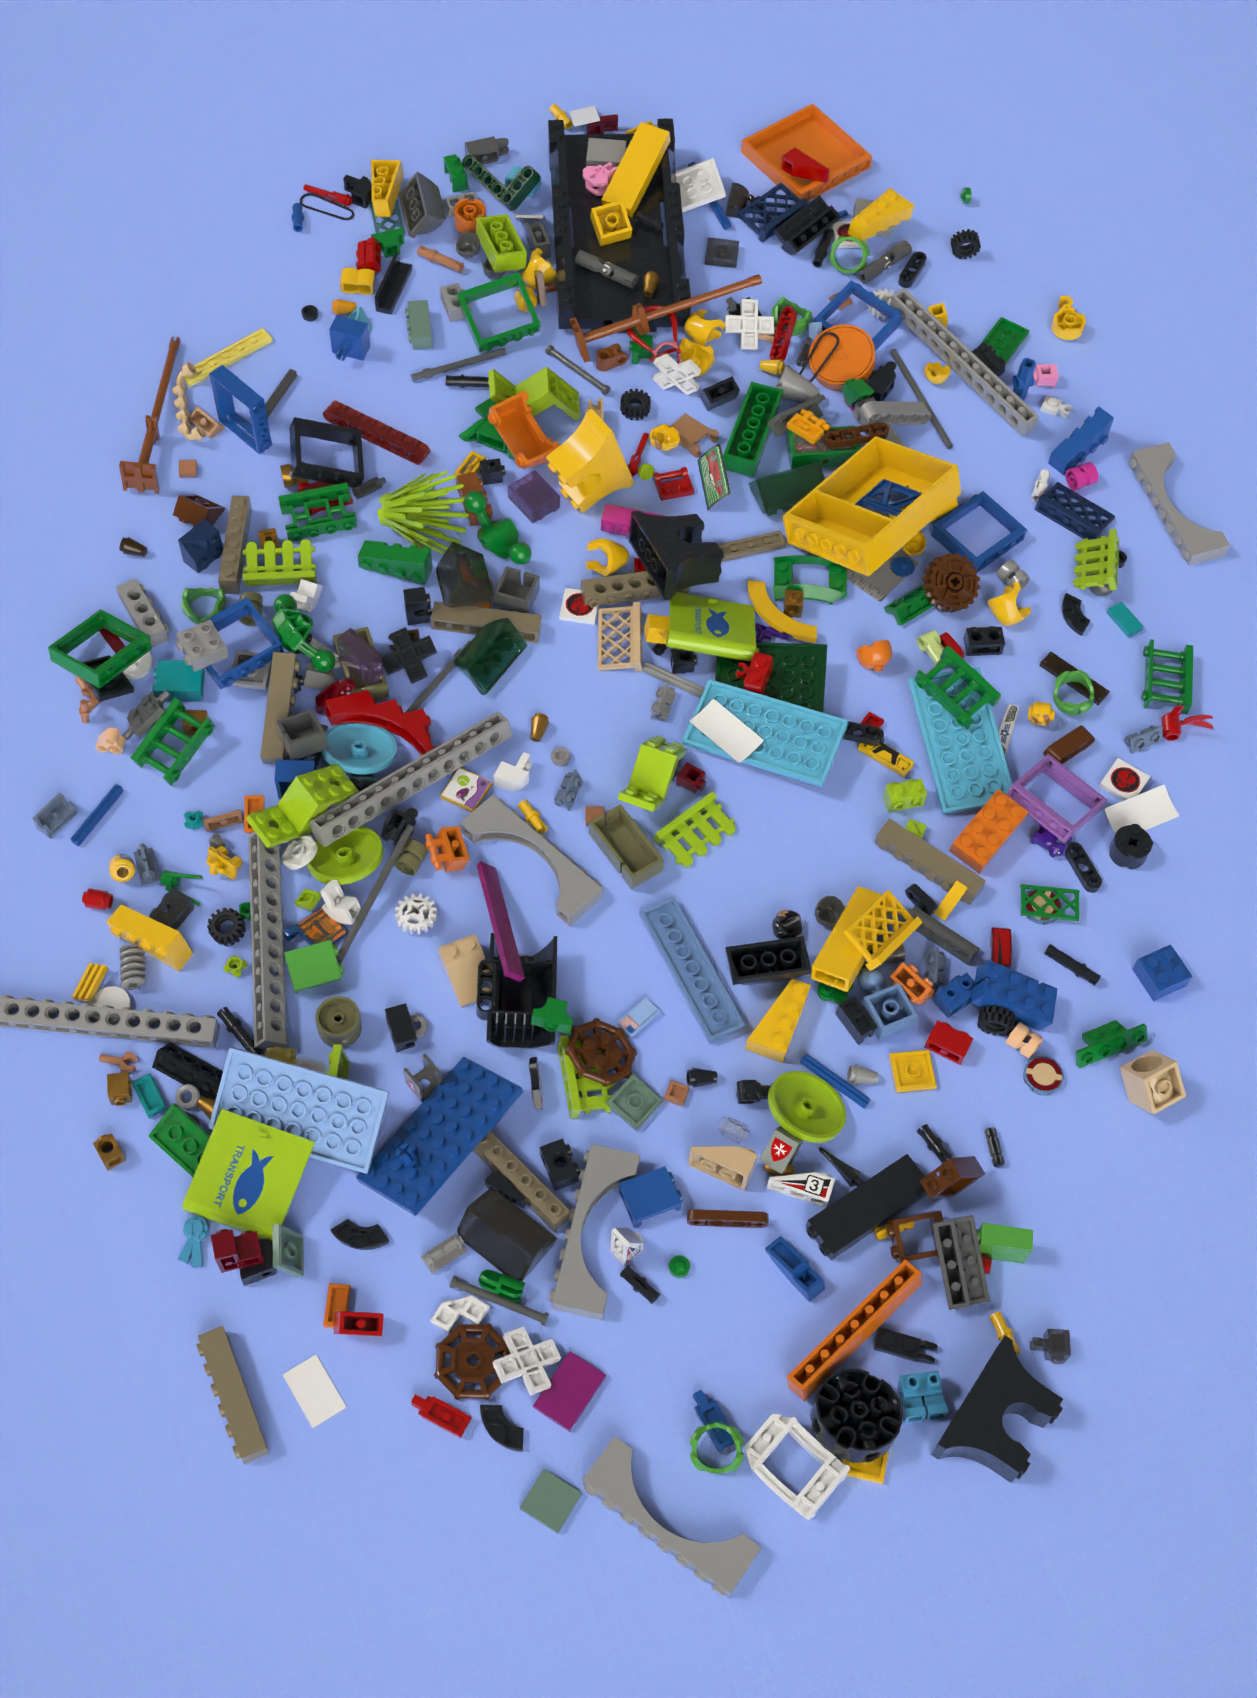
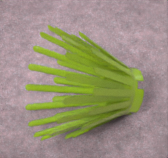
(403, 511)

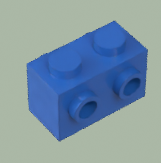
(955, 995)

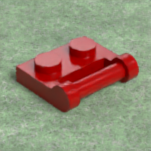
(673, 488)

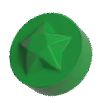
(966, 195)
(679, 1266)

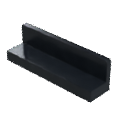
(392, 285)

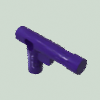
(768, 632)

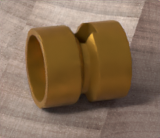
(287, 480)

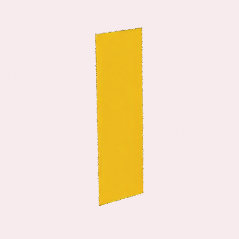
(950, 900)

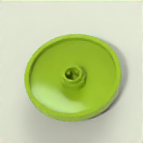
(347, 858)
(806, 1106)

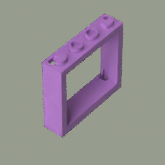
(1043, 813)

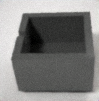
(514, 596)
(302, 735)

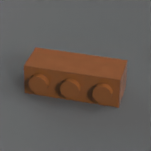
(472, 483)

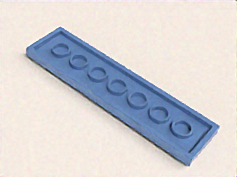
(692, 970)

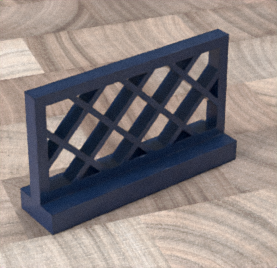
(779, 217)
(1070, 518)

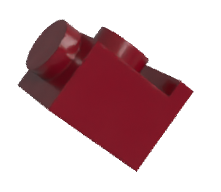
(691, 778)

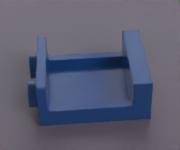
(650, 1195)

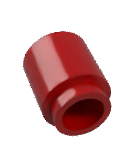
(97, 899)

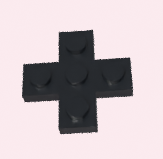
(408, 655)

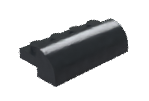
(806, 225)

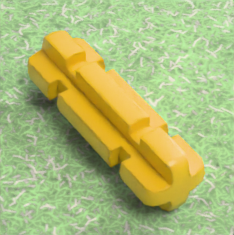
(880, 1232)

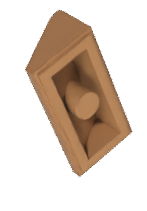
(209, 424)
(223, 820)

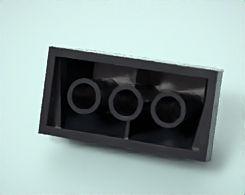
(768, 961)

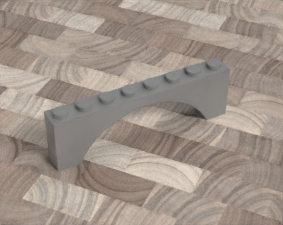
(1193, 541)
(497, 822)
(575, 1288)
(716, 1562)

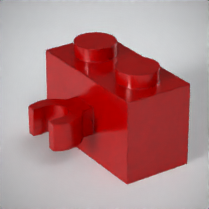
(757, 674)

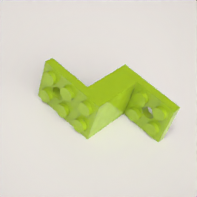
(543, 389)
(653, 773)
(303, 801)

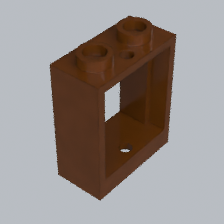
(954, 1177)
(893, 1232)

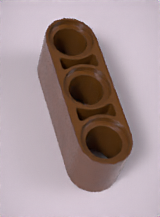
(1070, 744)

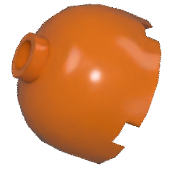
(875, 655)

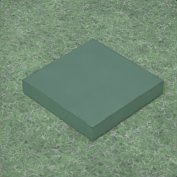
(634, 1102)
(288, 1250)
(550, 1501)

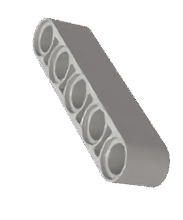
(896, 412)

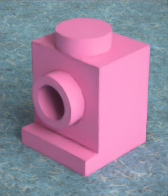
(1046, 375)

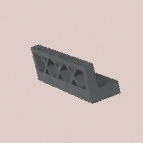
(779, 422)
(944, 937)

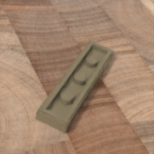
(752, 545)

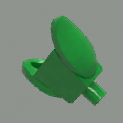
(485, 434)

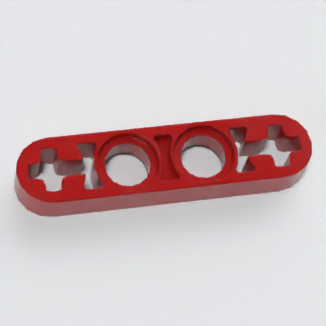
(787, 318)

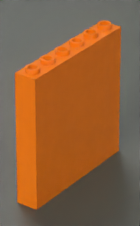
(815, 136)

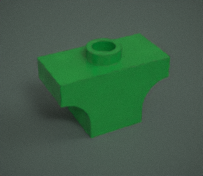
(390, 241)
(638, 351)
(553, 1016)

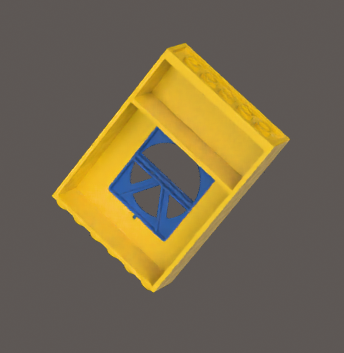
(840, 530)

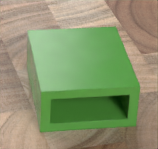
(314, 966)
(1005, 1242)

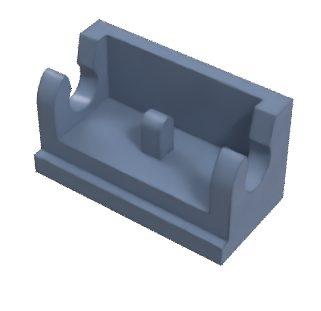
(54, 815)

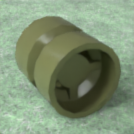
(257, 600)
(411, 857)

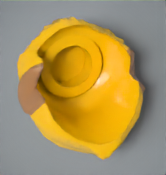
(664, 437)

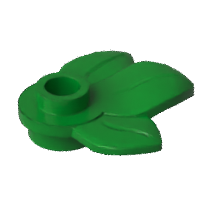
(828, 993)

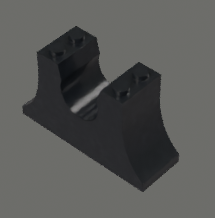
(674, 551)
(978, 1427)

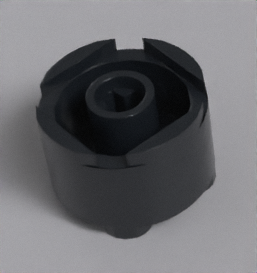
(1130, 846)

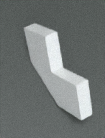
(467, 1307)

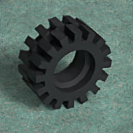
(966, 250)
(635, 397)
(218, 919)
(996, 1020)

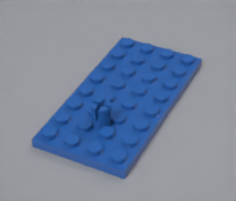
(439, 1135)

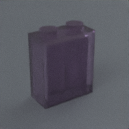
(534, 496)
(360, 656)

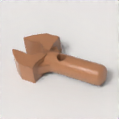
(129, 1056)

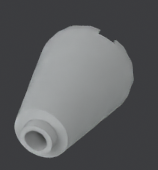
(796, 387)

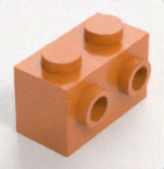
(918, 988)

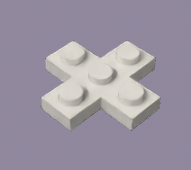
(749, 324)
(676, 374)
(526, 1360)

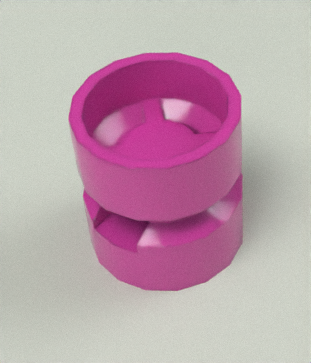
(1082, 476)

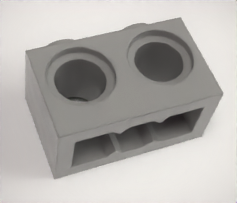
(448, 296)

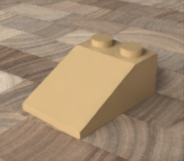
(461, 964)
(726, 1163)

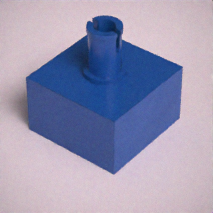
(349, 338)
(287, 771)

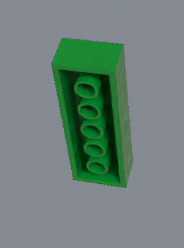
(752, 429)

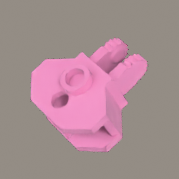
(599, 177)

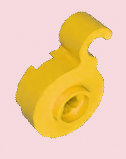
(1067, 322)

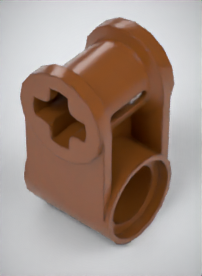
(609, 358)

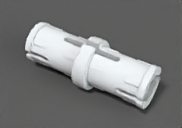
(1040, 484)

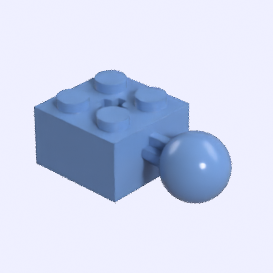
(886, 1006)

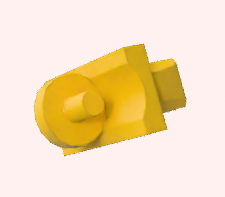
(221, 863)

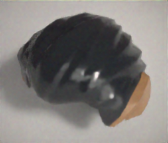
(787, 924)

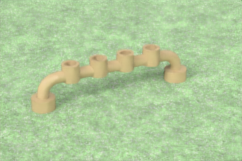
(181, 402)

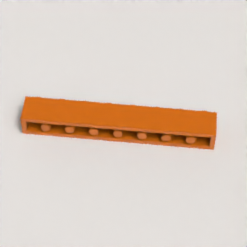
(854, 1330)

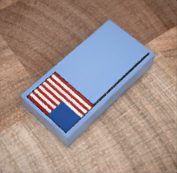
(638, 1017)

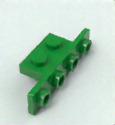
(1107, 1041)

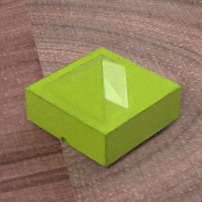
(916, 828)
(308, 899)

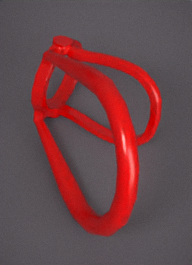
(674, 322)

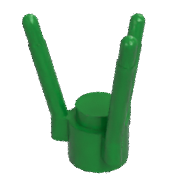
(171, 879)

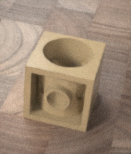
(1153, 1081)

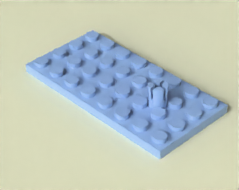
(314, 1105)

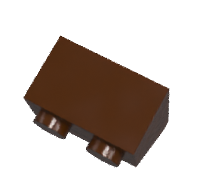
(196, 508)

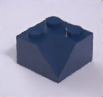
(201, 546)

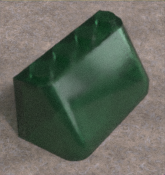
(785, 488)

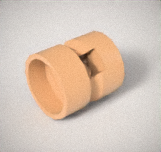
(1017, 1038)

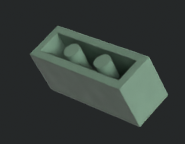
(419, 324)

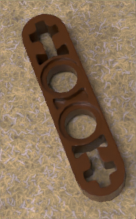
(876, 429)
(727, 1218)

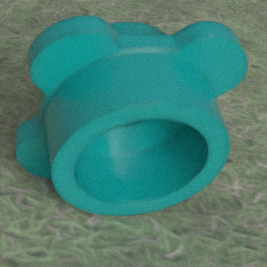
(195, 824)

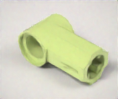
(932, 645)

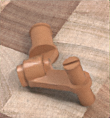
(85, 705)

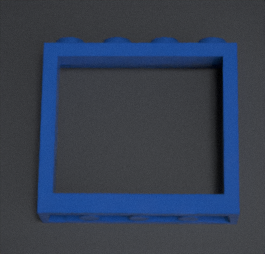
(868, 297)
(225, 385)
(951, 544)
(227, 618)

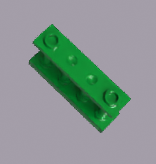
(962, 671)
(1185, 671)
(157, 733)

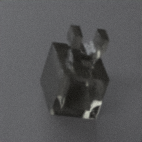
(1055, 1345)

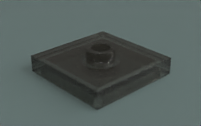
(722, 252)

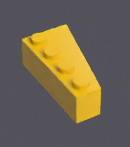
(386, 184)
(882, 213)
(151, 936)
(778, 1026)

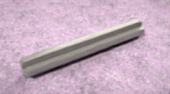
(673, 679)

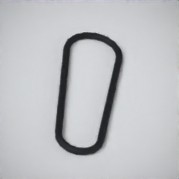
(311, 194)
(828, 333)

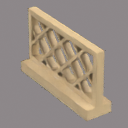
(635, 639)

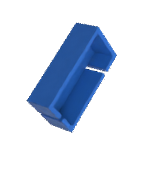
(1023, 995)

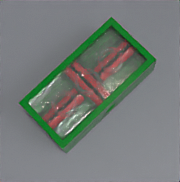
(803, 452)

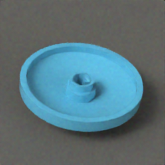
(360, 748)

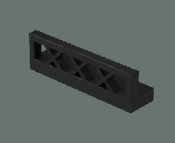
(192, 1073)

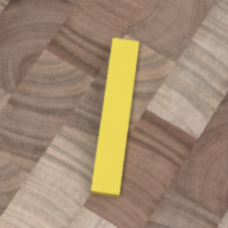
(229, 355)

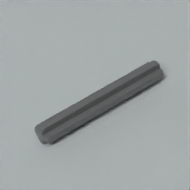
(280, 391)

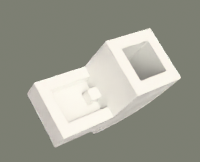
(307, 595)
(513, 777)
(337, 906)

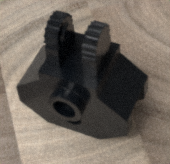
(397, 822)

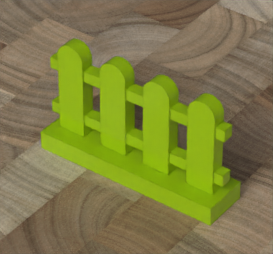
(1109, 566)
(268, 572)
(700, 822)
(583, 1085)

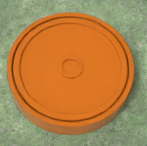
(852, 358)

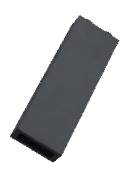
(867, 1207)

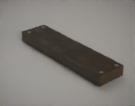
(1056, 666)

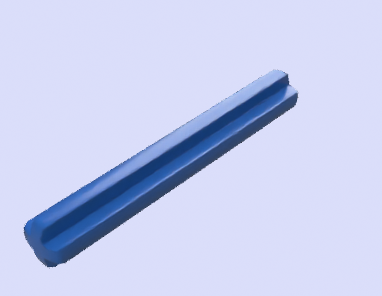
(96, 815)
(835, 1081)

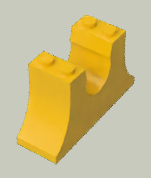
(589, 464)

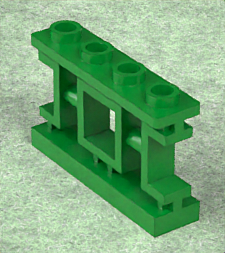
(315, 499)

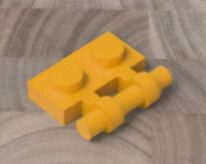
(803, 426)

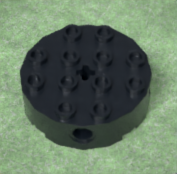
(856, 1416)

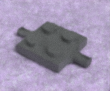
(145, 714)

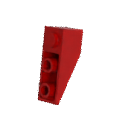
(803, 166)

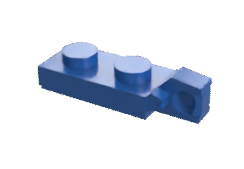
(707, 1412)

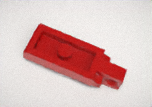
(442, 1414)

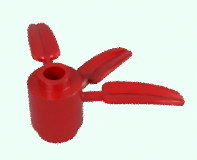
(1172, 723)

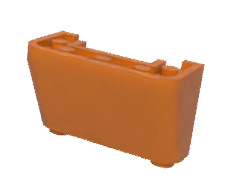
(521, 431)

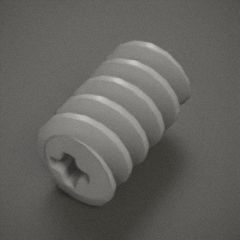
(132, 967)

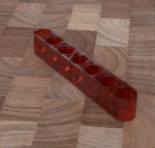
(377, 432)

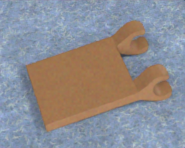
(692, 432)

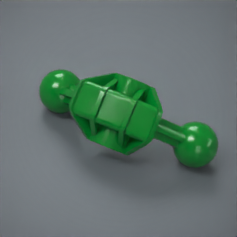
(498, 535)
(293, 628)

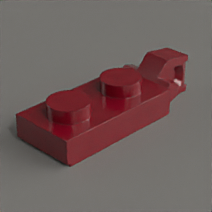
(336, 689)

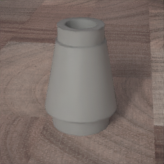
(861, 1075)

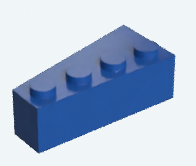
(1082, 441)

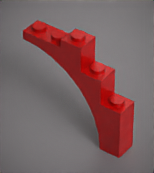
(362, 709)

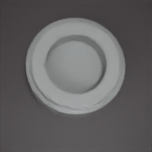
(560, 756)

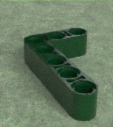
(511, 195)

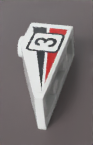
(808, 1187)
(625, 1244)

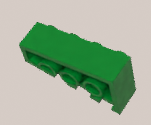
(397, 561)

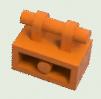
(450, 848)

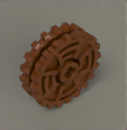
(951, 583)

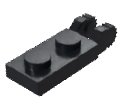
(904, 1346)

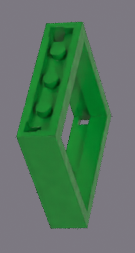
(489, 289)
(138, 647)

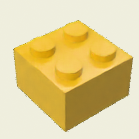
(611, 223)

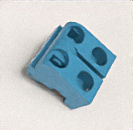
(921, 1397)

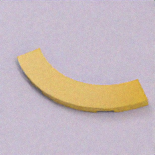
(774, 617)

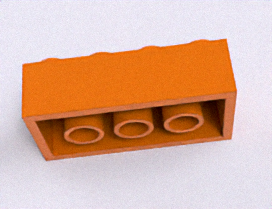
(988, 831)

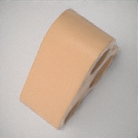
(110, 741)

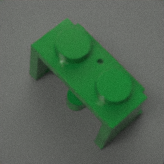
(458, 176)

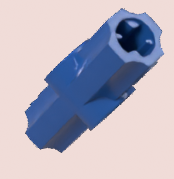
(1024, 378)

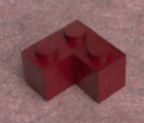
(234, 1251)

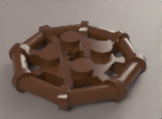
(602, 1042)
(464, 1371)

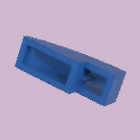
(795, 1268)

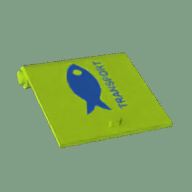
(712, 627)
(247, 1177)

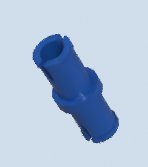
(297, 217)

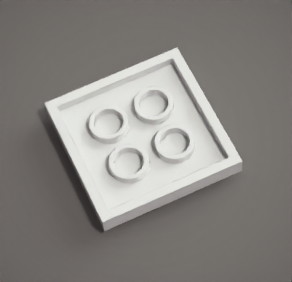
(699, 185)

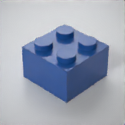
(1162, 972)

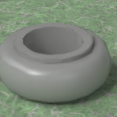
(424, 1025)
(180, 1096)

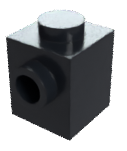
(491, 471)

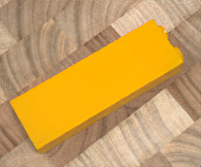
(637, 167)
(839, 958)

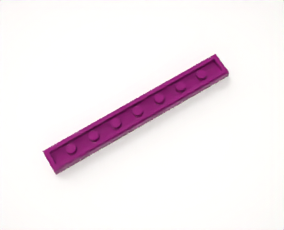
(500, 922)

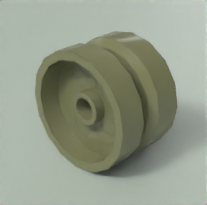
(338, 1021)

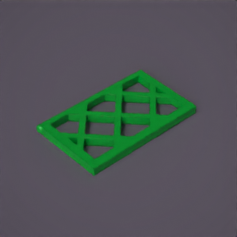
(1039, 910)

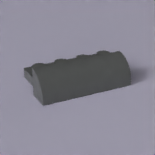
(960, 1262)

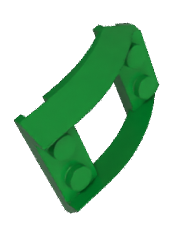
(784, 579)

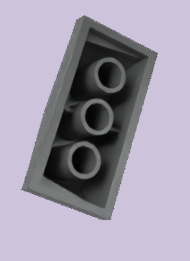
(421, 205)

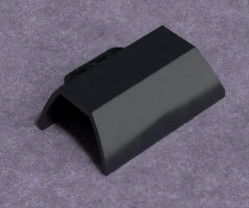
(514, 1001)

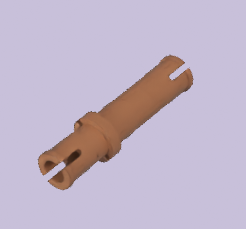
(434, 256)

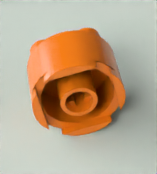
(466, 213)

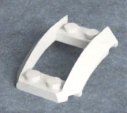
(820, 1485)

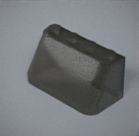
(463, 577)
(504, 1234)

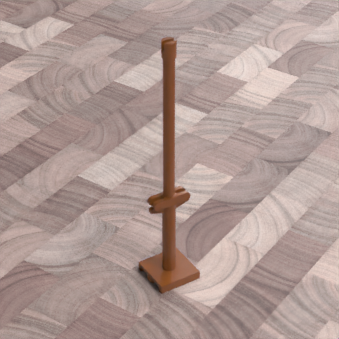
(640, 318)
(142, 474)

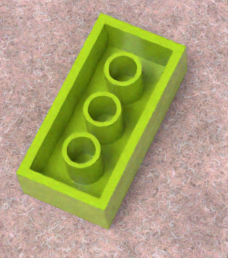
(501, 243)

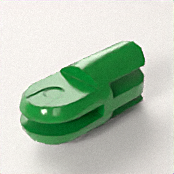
(502, 1285)

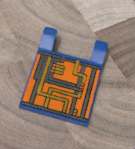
(317, 928)

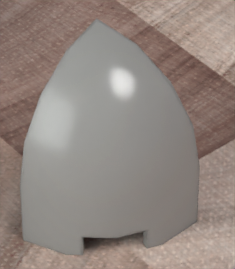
(316, 679)

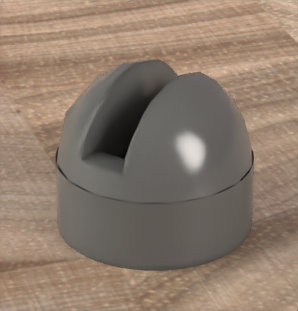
(216, 841)

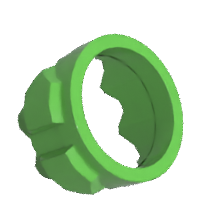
(833, 255)
(801, 325)
(191, 594)
(1067, 707)
(700, 1464)

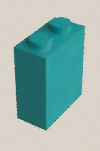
(178, 680)

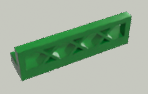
(909, 605)

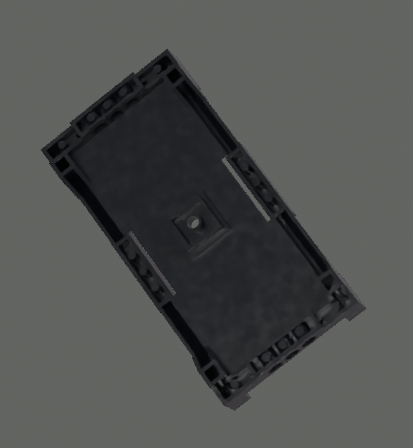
(589, 294)

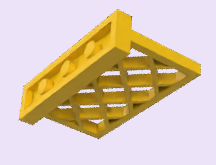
(889, 944)

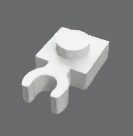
(1053, 406)

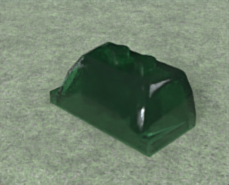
(490, 654)

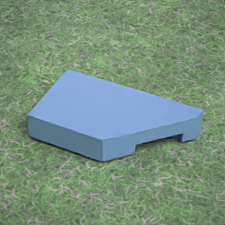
(814, 329)

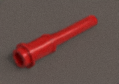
(344, 199)
(634, 464)

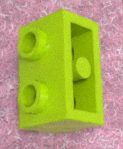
(904, 795)

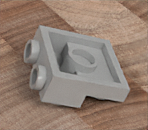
(257, 679)

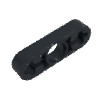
(912, 274)
(864, 738)
(1083, 875)

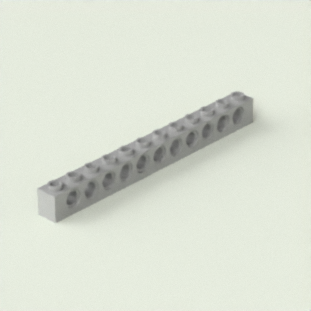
(964, 363)
(410, 779)
(267, 945)
(42, 1021)

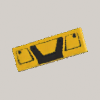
(888, 757)

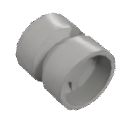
(1011, 573)

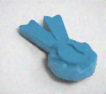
(195, 1230)

